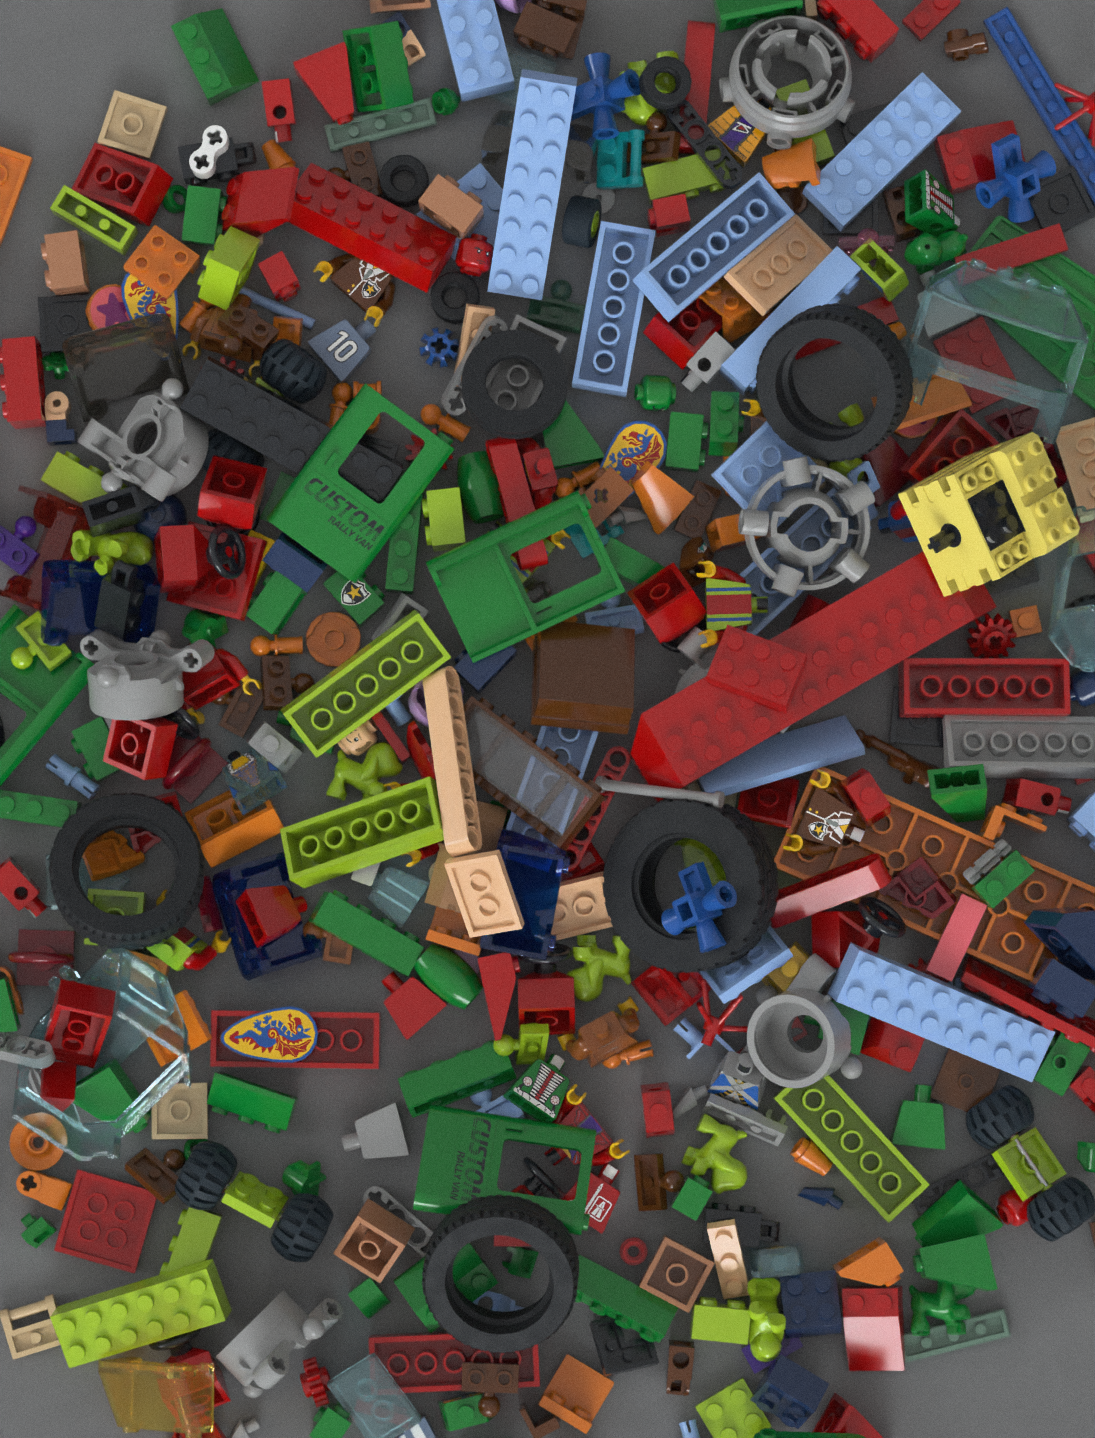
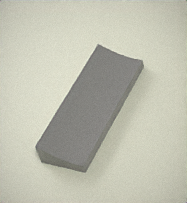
(1021, 745)

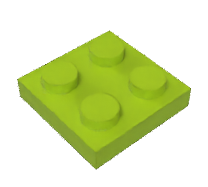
(732, 1413)

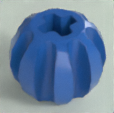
(433, 341)

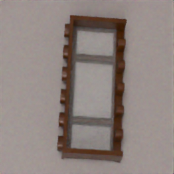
(527, 777)

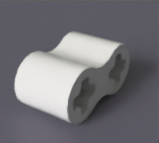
(209, 152)

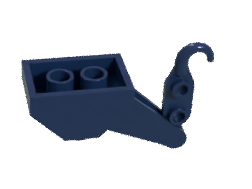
(1068, 935)

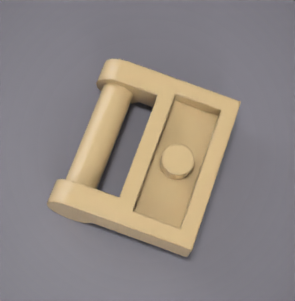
(32, 1337)

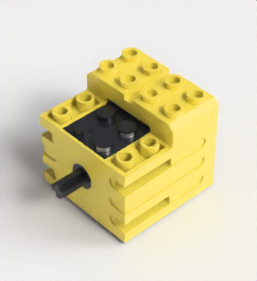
(989, 513)

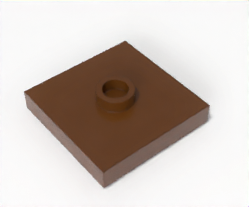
(963, 1081)

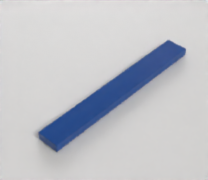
(1043, 96)

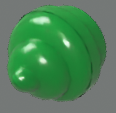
(445, 101)

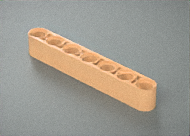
(452, 762)

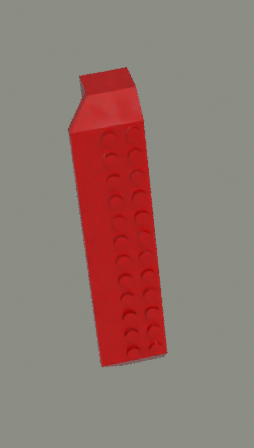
(843, 649)

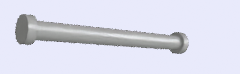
(716, 799)

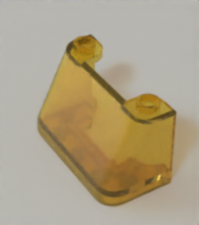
(159, 1395)

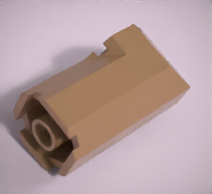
(440, 889)

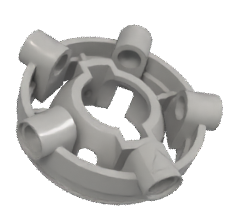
(798, 115)
(854, 502)

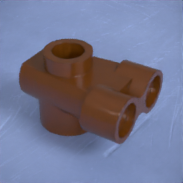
(961, 45)

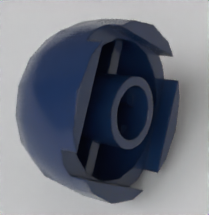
(169, 513)

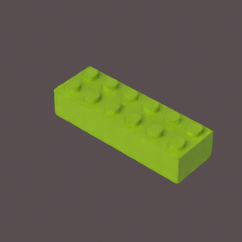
(365, 683)
(363, 833)
(854, 1145)
(141, 1313)

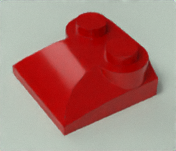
(770, 802)
(891, 1044)

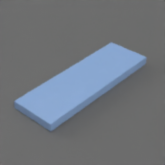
(786, 756)

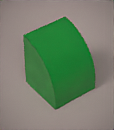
(369, 1297)

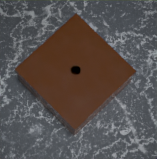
(583, 677)

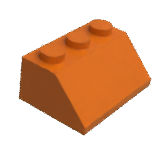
(940, 399)
(226, 832)
(871, 1264)

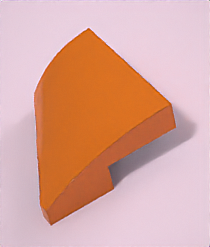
(792, 166)
(659, 496)
(110, 856)

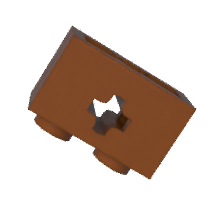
(617, 492)

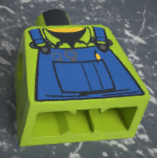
(885, 275)

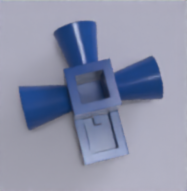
(603, 95)
(1015, 178)
(700, 907)

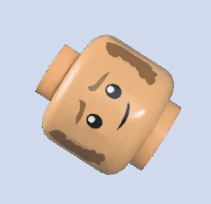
(360, 739)

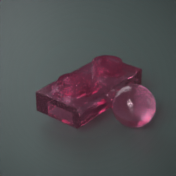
(866, 236)

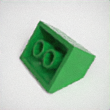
(743, 13)
(214, 54)
(378, 66)
(251, 1102)
(470, 1276)

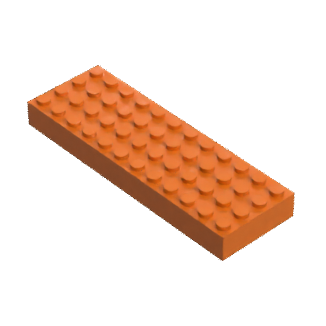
(907, 834)

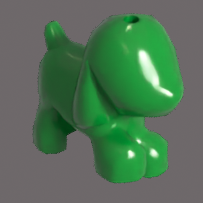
(931, 250)
(940, 1305)

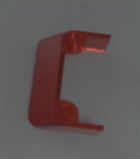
(60, 523)

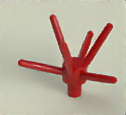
(1088, 106)
(714, 1024)

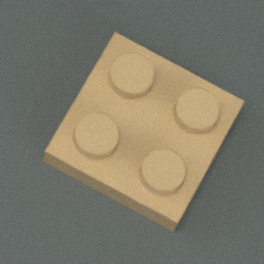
(132, 125)
(182, 1113)

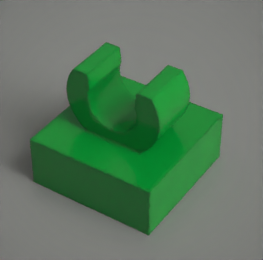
(37, 1230)
(521, 1262)

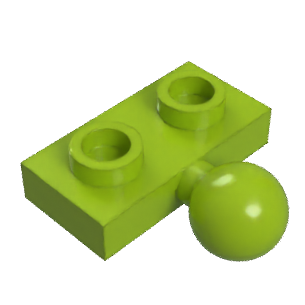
(50, 655)
(529, 1046)

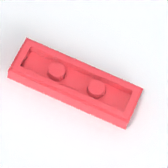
(956, 937)

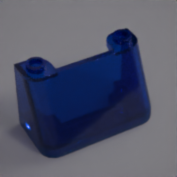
(72, 599)
(535, 877)
(278, 954)

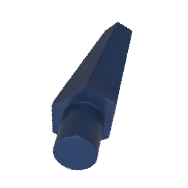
(821, 1196)

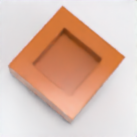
(289, 328)
(1025, 621)

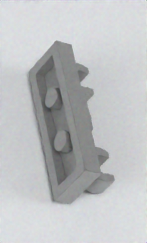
(746, 1119)

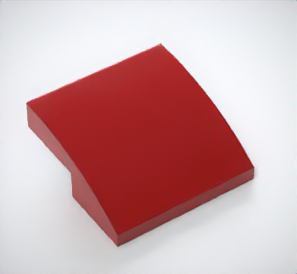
(668, 991)

